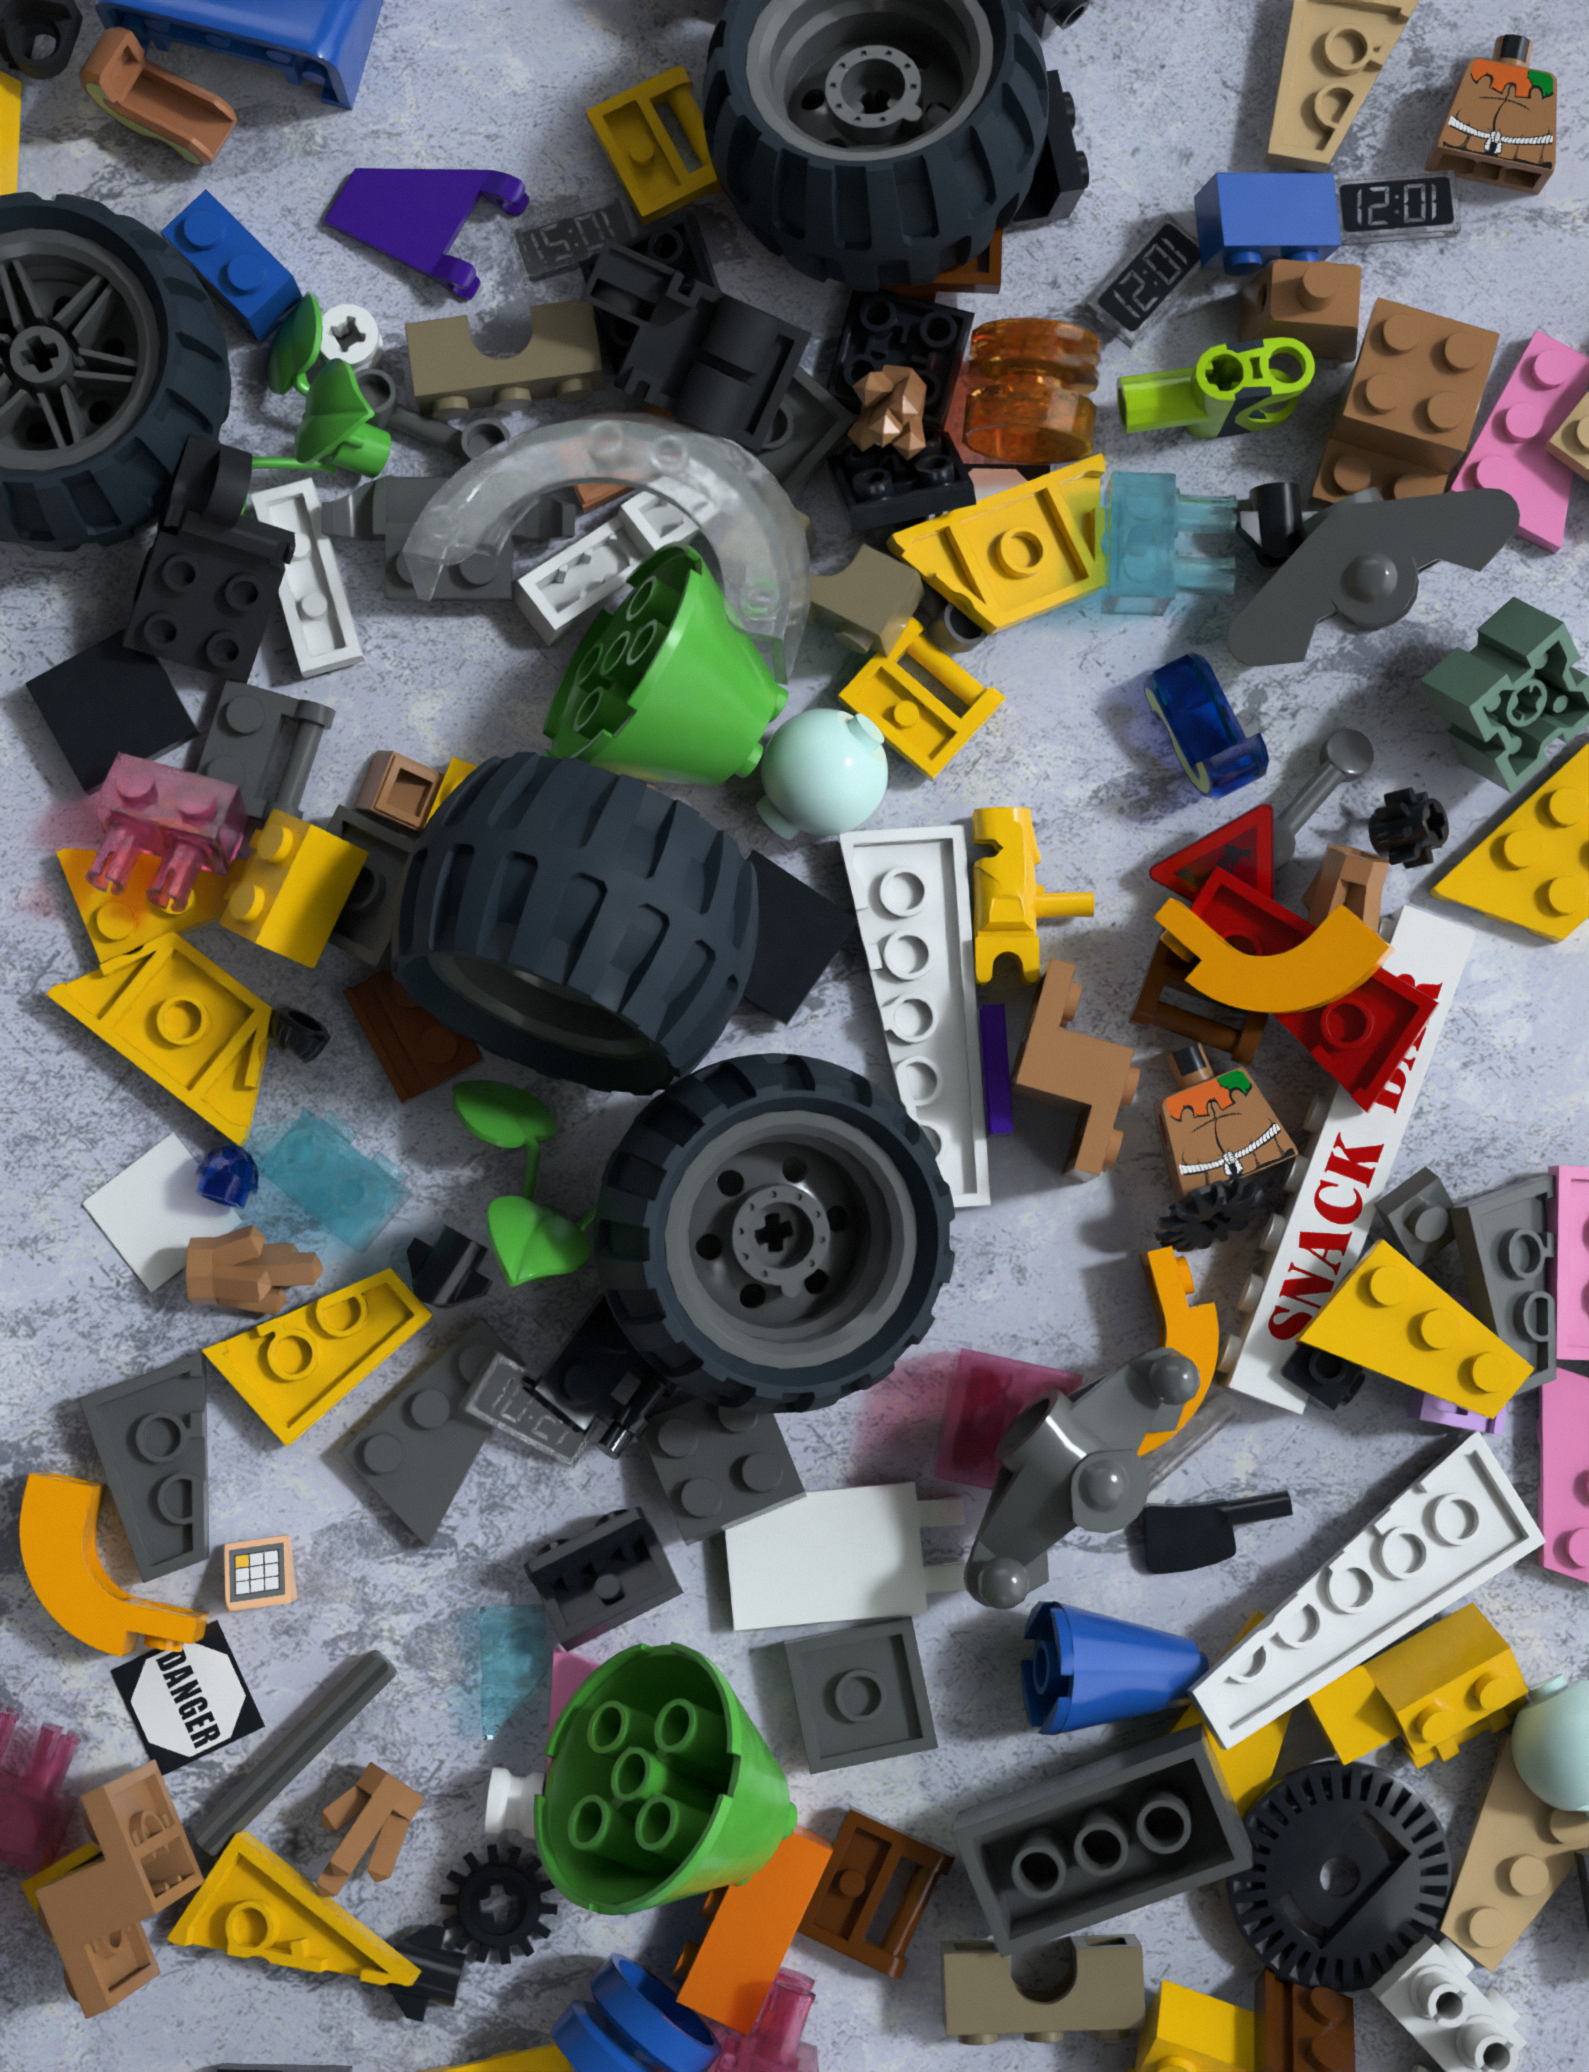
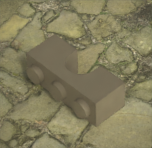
(456, 376)
(865, 601)
(1096, 1995)

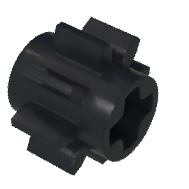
(1408, 828)

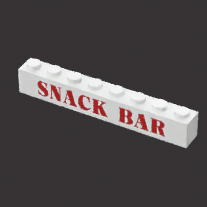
(1338, 1178)

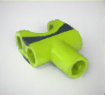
(1217, 394)

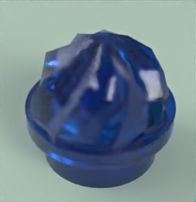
(228, 1176)

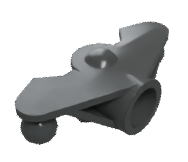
(1366, 565)
(1073, 1466)

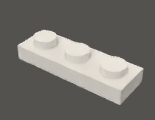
(312, 583)

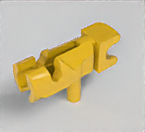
(1007, 894)

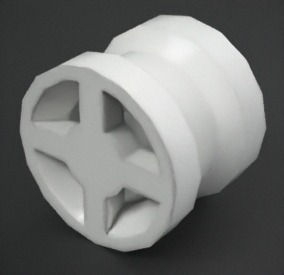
(361, 349)
(512, 1802)

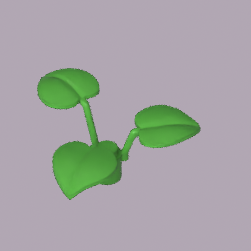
(336, 412)
(525, 1237)

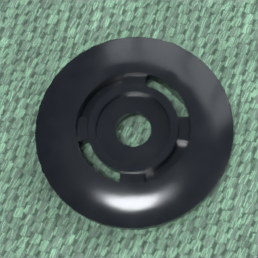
(1389, 1909)

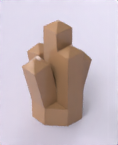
(890, 410)
(1347, 878)
(245, 1272)
(383, 1807)

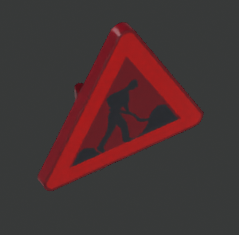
(1239, 847)

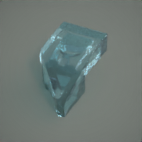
(511, 1660)

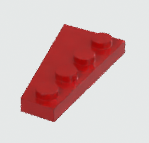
(1353, 1038)

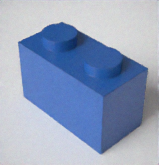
(1265, 218)
(233, 266)

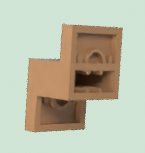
(1405, 406)
(1073, 1073)
(100, 1903)

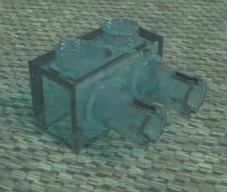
(1138, 544)
(336, 1179)

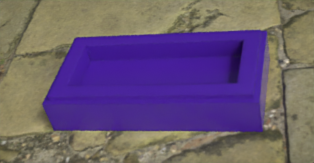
(995, 1070)

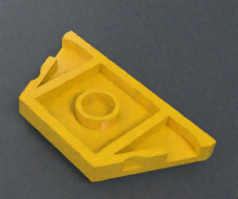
(1016, 548)
(1534, 861)
(181, 1026)

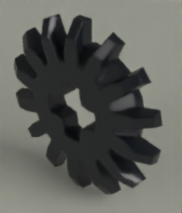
(1193, 1217)
(481, 1924)

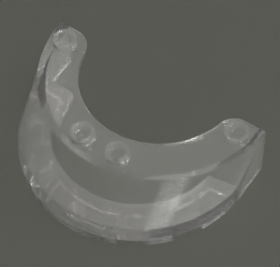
(701, 474)

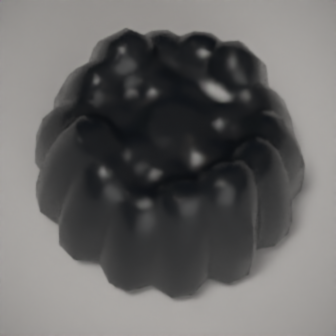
(299, 1033)

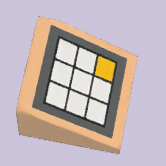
(259, 1573)

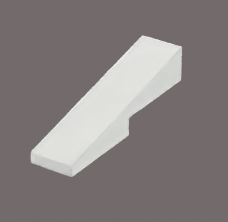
(595, 568)

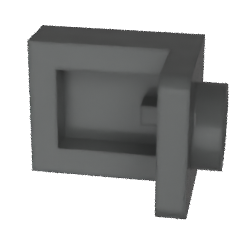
(1417, 1217)

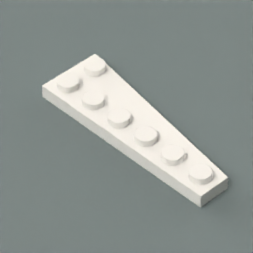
(920, 959)
(1399, 1570)

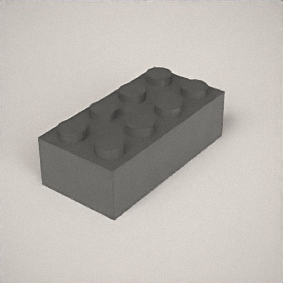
(1102, 1840)

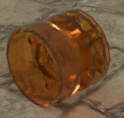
(1032, 391)

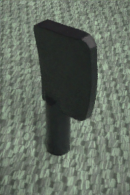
(1202, 1532)

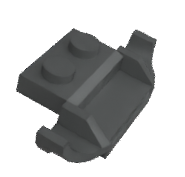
(391, 506)

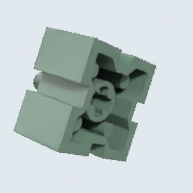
(1511, 694)

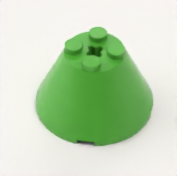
(665, 682)
(657, 1785)

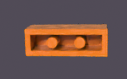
(750, 1933)

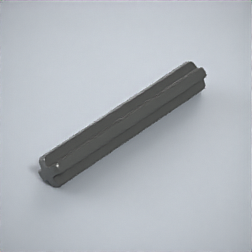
(294, 1752)

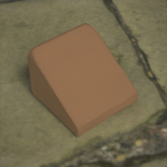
(399, 790)

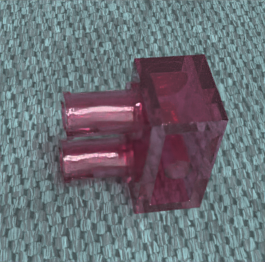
(169, 815)
(33, 1806)
(775, 2039)

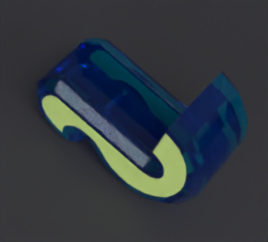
(1204, 728)

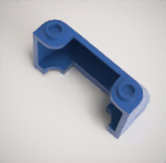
(302, 37)

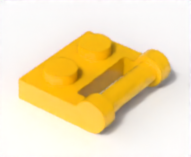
(643, 150)
(911, 716)

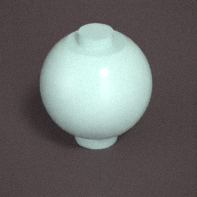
(822, 774)
(1553, 1743)

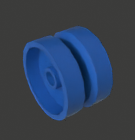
(633, 2025)

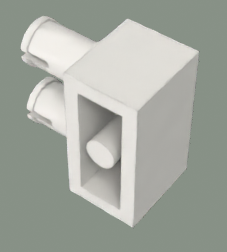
(1448, 2012)

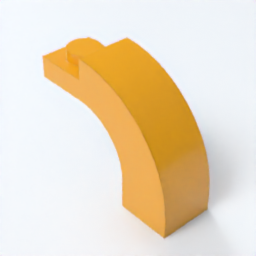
(1314, 974)
(1180, 1327)
(70, 1581)

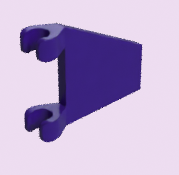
(420, 214)

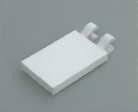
(839, 1557)

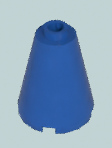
(1102, 1669)

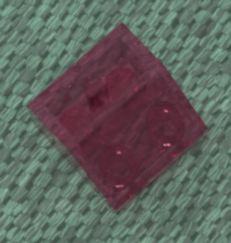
(980, 1406)

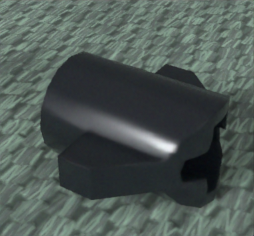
(1273, 522)
(447, 1270)
(439, 1975)

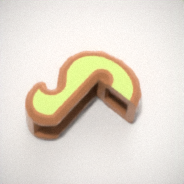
(155, 99)

